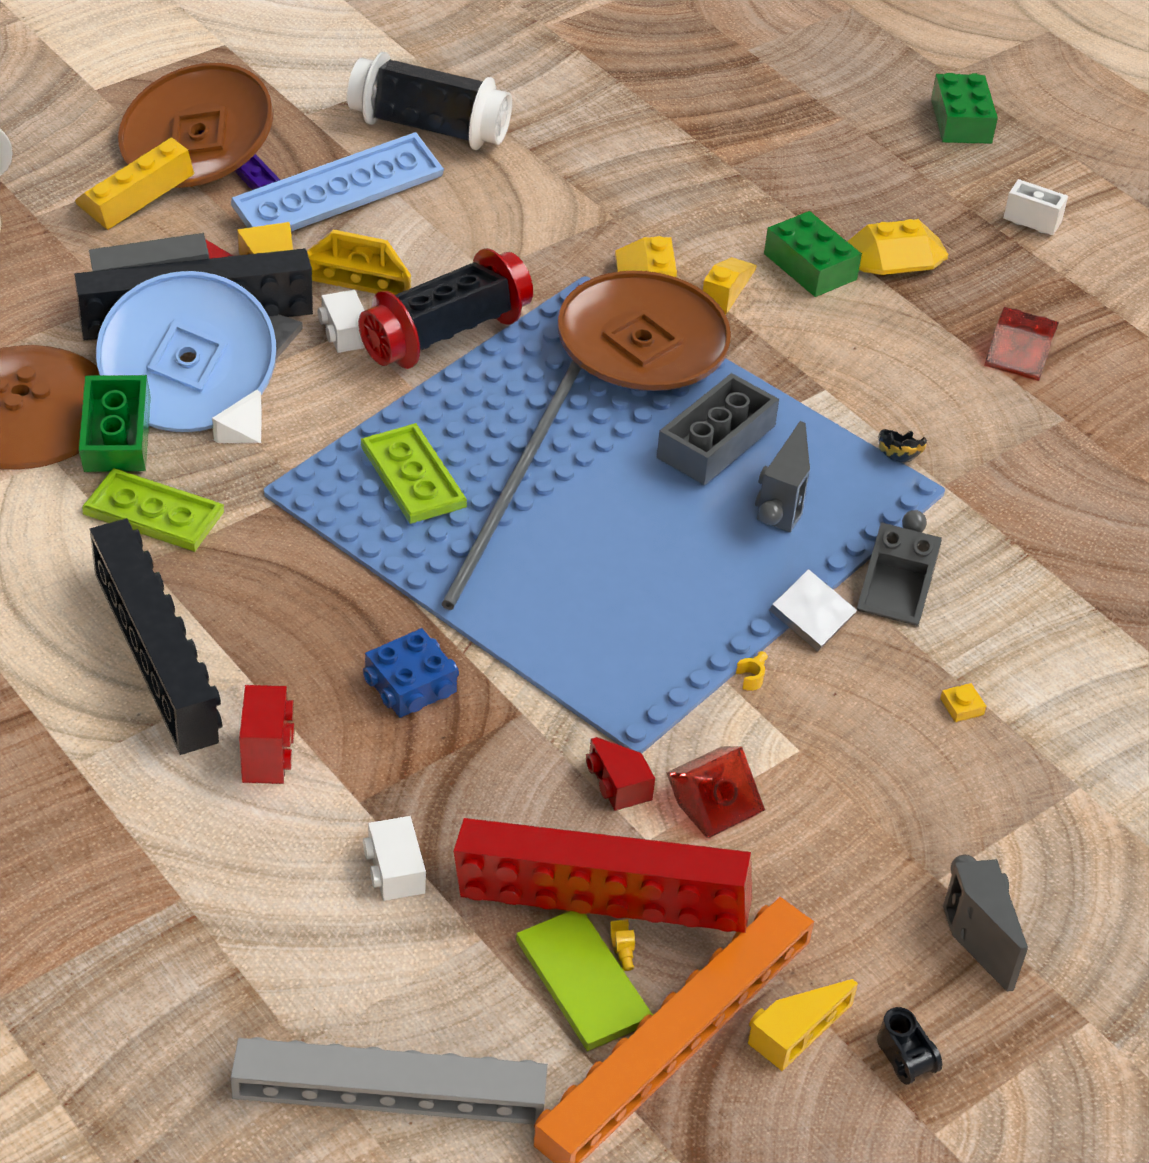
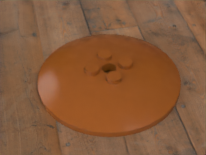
(209, 97)
(613, 312)
(47, 420)

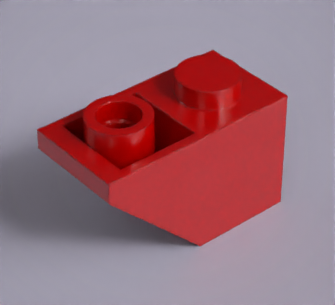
(621, 773)

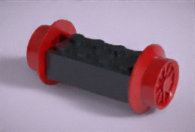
(436, 310)

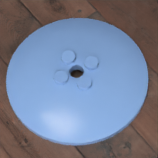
(195, 315)

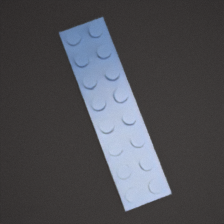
(340, 185)

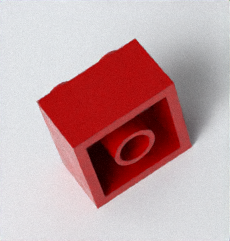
(266, 734)

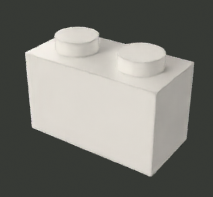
(1035, 207)
(341, 316)
(395, 857)

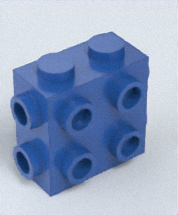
(410, 672)

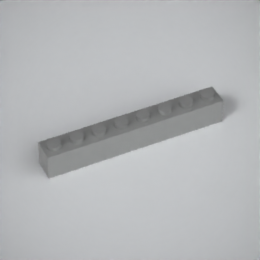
(388, 1080)

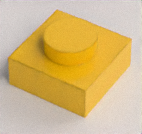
(963, 702)

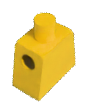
(265, 239)

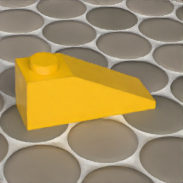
(727, 281)
(797, 1021)

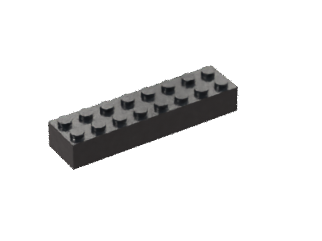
(275, 279)
(156, 636)

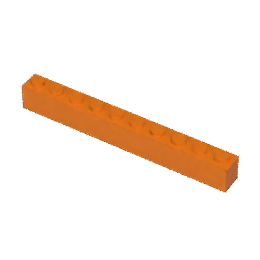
(672, 1034)

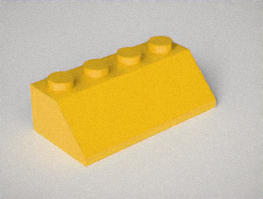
(137, 184)

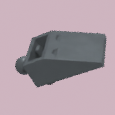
(785, 483)
(900, 570)
(985, 918)

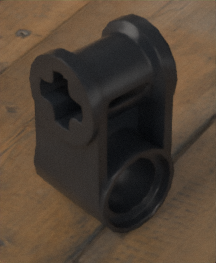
(910, 1050)

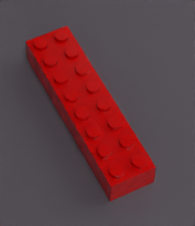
(604, 874)

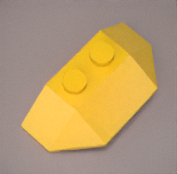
(898, 247)
(647, 254)
(358, 263)

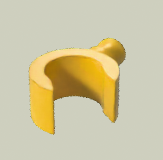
(753, 665)
(623, 942)

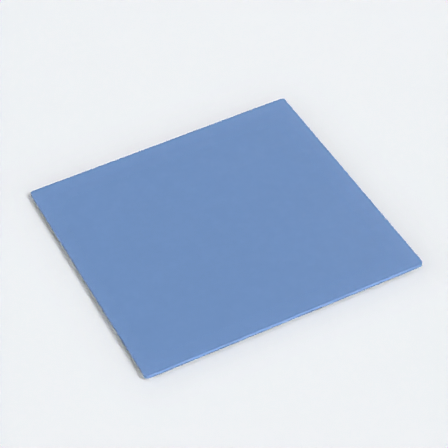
(609, 567)

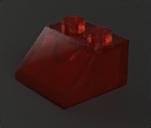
(1021, 343)
(716, 790)

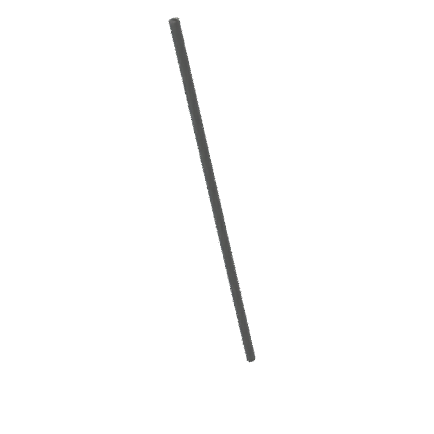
(510, 488)

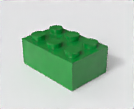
(964, 108)
(812, 253)
(115, 423)

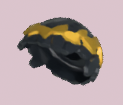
(900, 447)

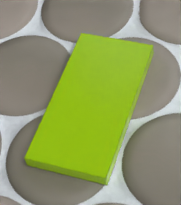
(413, 473)
(154, 509)
(583, 978)

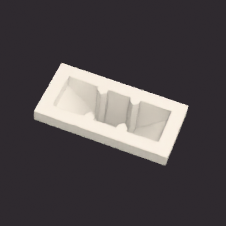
(240, 421)

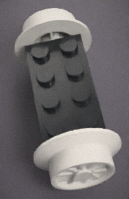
(429, 100)

